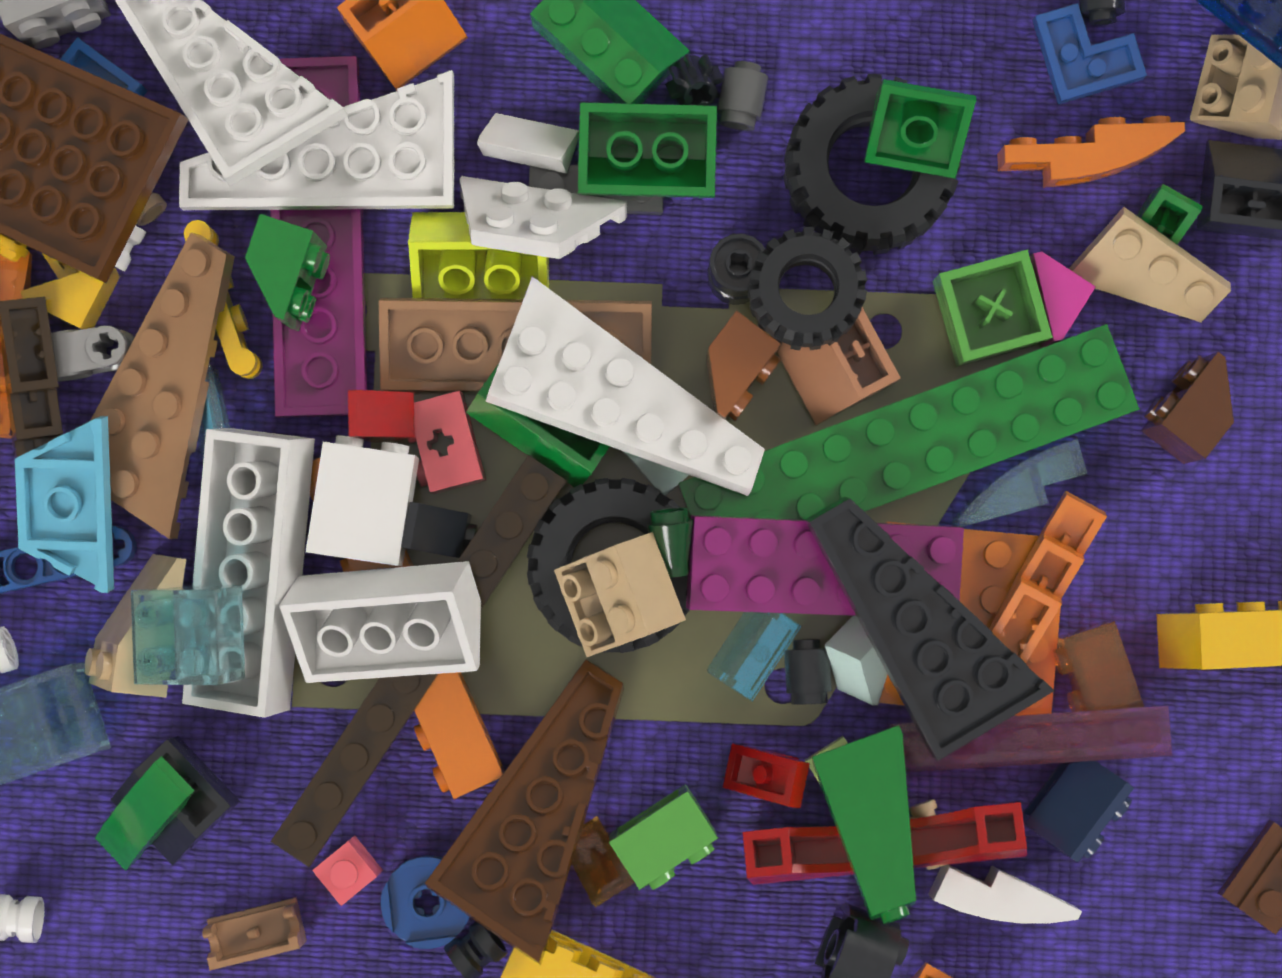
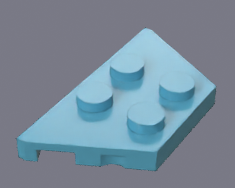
(67, 503)

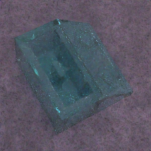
(188, 635)

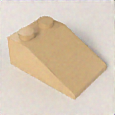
(112, 657)

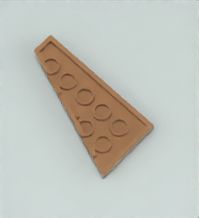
(162, 388)

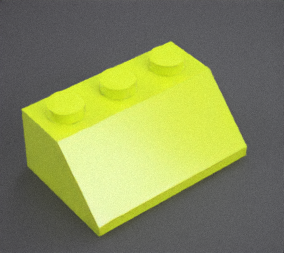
(452, 268)

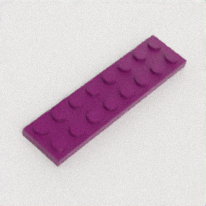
(329, 351)

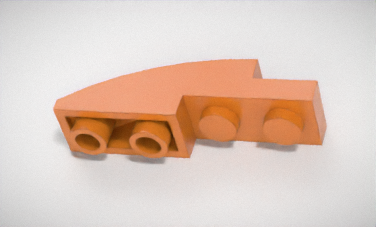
(1108, 150)

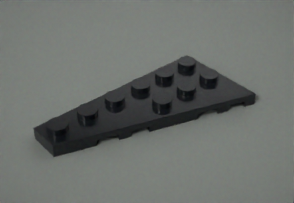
(934, 649)

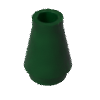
(673, 537)

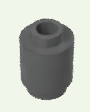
(742, 96)

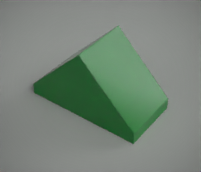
(1169, 212)

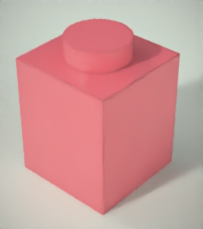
(347, 870)

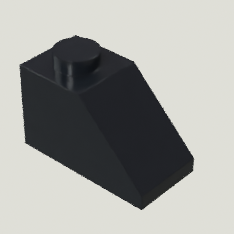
(437, 530)

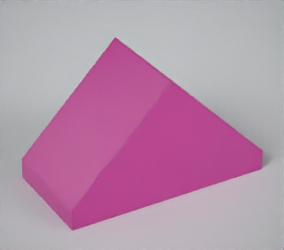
(1061, 293)

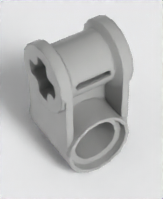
(84, 351)

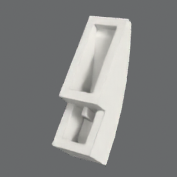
(999, 897)

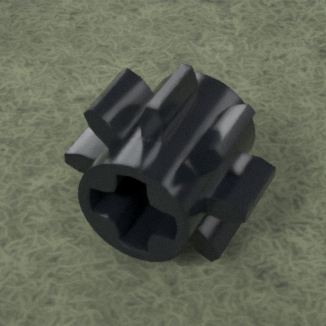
(694, 81)

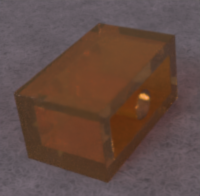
(1097, 669)

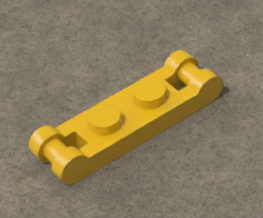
(230, 321)

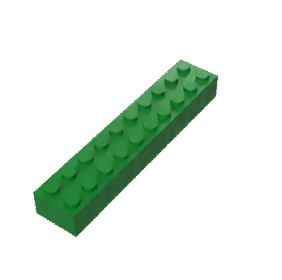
(934, 434)

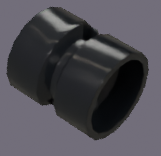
(732, 266)

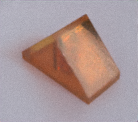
(598, 864)

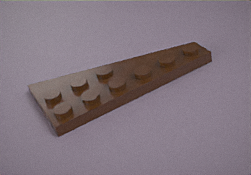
(522, 839)

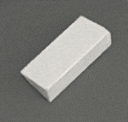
(528, 142)

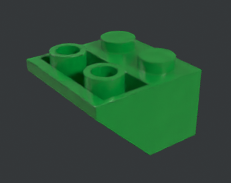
(286, 266)

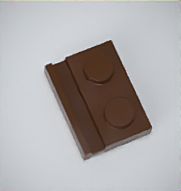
(1257, 880)

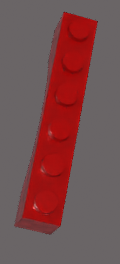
(936, 840)

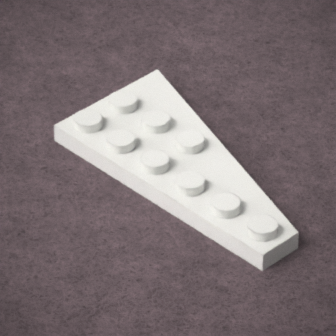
(229, 85)
(377, 157)
(593, 385)

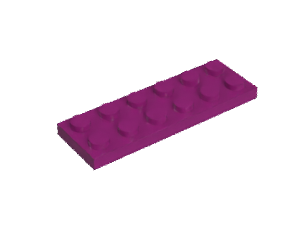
(781, 569)

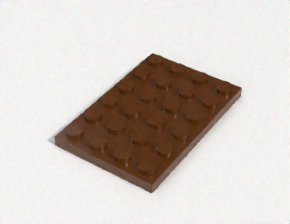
(76, 158)

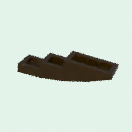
(29, 373)

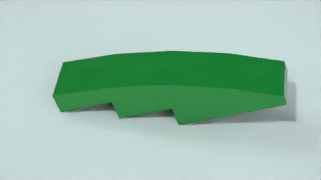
(144, 813)

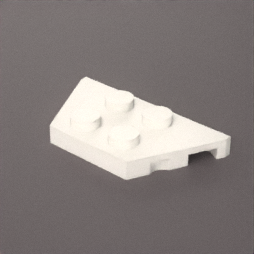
(534, 218)

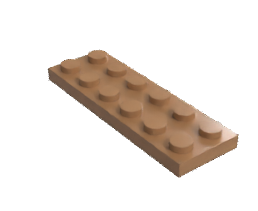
(461, 341)

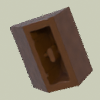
(1196, 411)

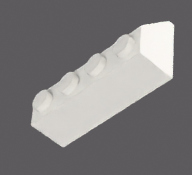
(385, 622)

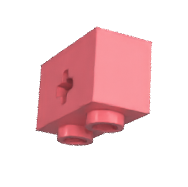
(463, 461)

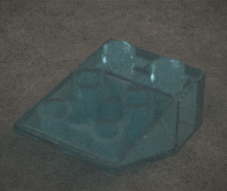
(48, 722)

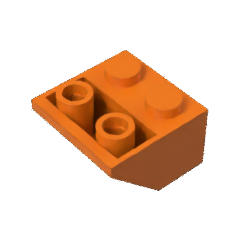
(403, 34)

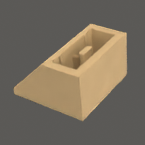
(1239, 90)
(619, 594)

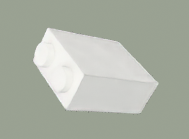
(362, 501)

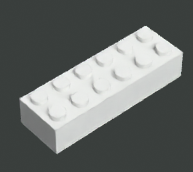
(254, 538)

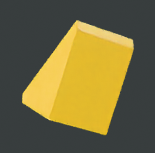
(75, 297)

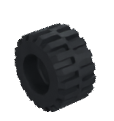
(817, 251)

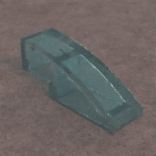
(1023, 484)

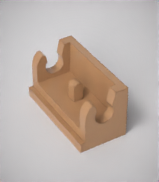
(254, 933)

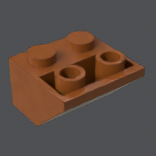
(735, 361)

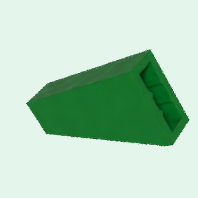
(871, 813)

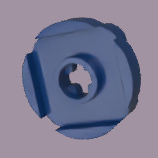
(411, 922)

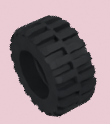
(825, 206)
(568, 522)

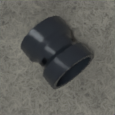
(469, 955)

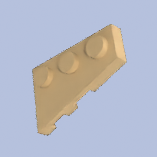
(1150, 269)

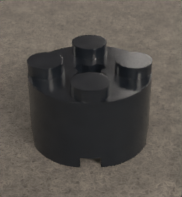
(860, 946)

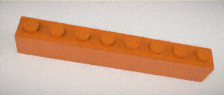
(446, 716)

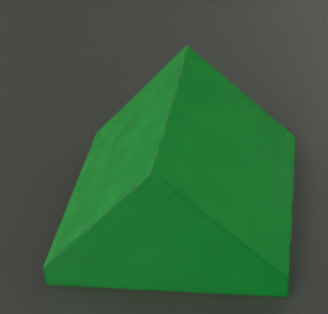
(919, 128)

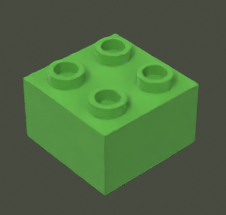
(992, 308)
(663, 838)

